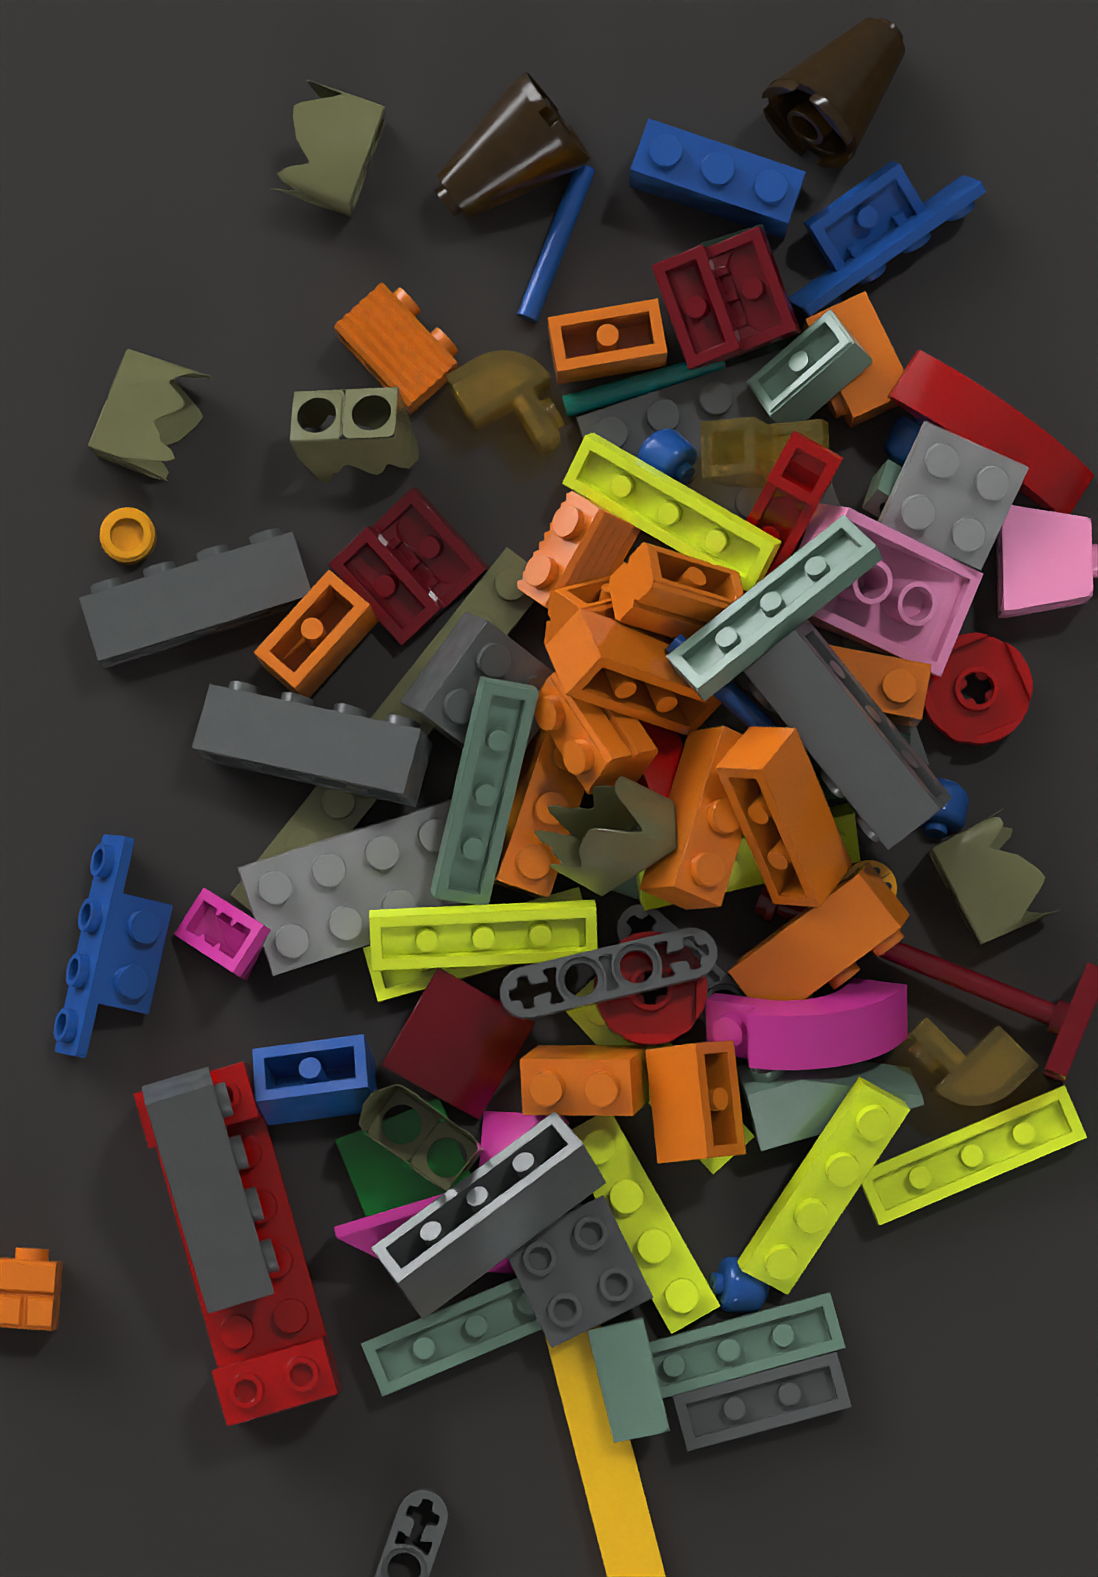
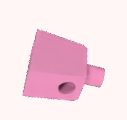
(1044, 561)

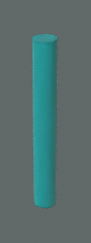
(633, 387)

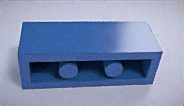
(716, 178)

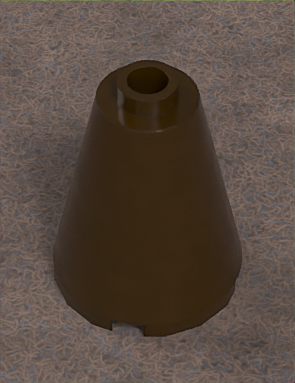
(836, 92)
(511, 152)

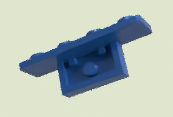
(874, 226)
(115, 951)

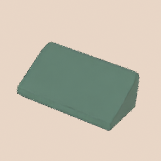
(809, 370)
(628, 1380)

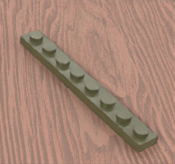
(335, 812)

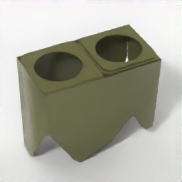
(340, 142)
(367, 407)
(145, 414)
(610, 844)
(987, 883)
(383, 1099)

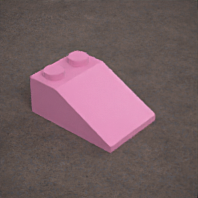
(904, 603)

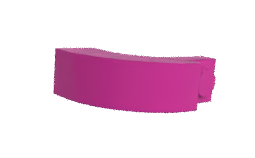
(813, 1033)

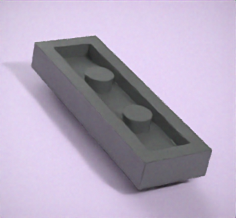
(762, 1401)

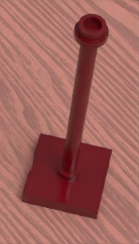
(1063, 1018)

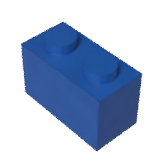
(313, 1079)

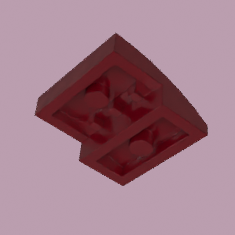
(726, 298)
(409, 566)
(457, 1043)

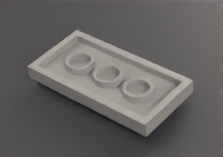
(323, 892)

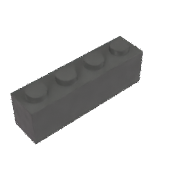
(196, 598)
(847, 736)
(313, 743)
(208, 1188)
(489, 1215)

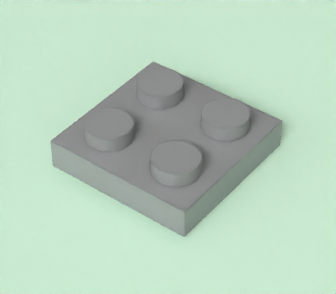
(953, 495)

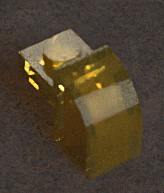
(503, 383)
(746, 449)
(980, 1076)

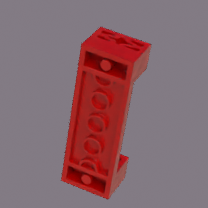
(276, 1346)

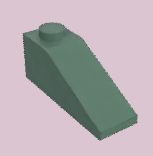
(800, 1103)

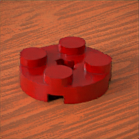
(1005, 703)
(671, 1013)

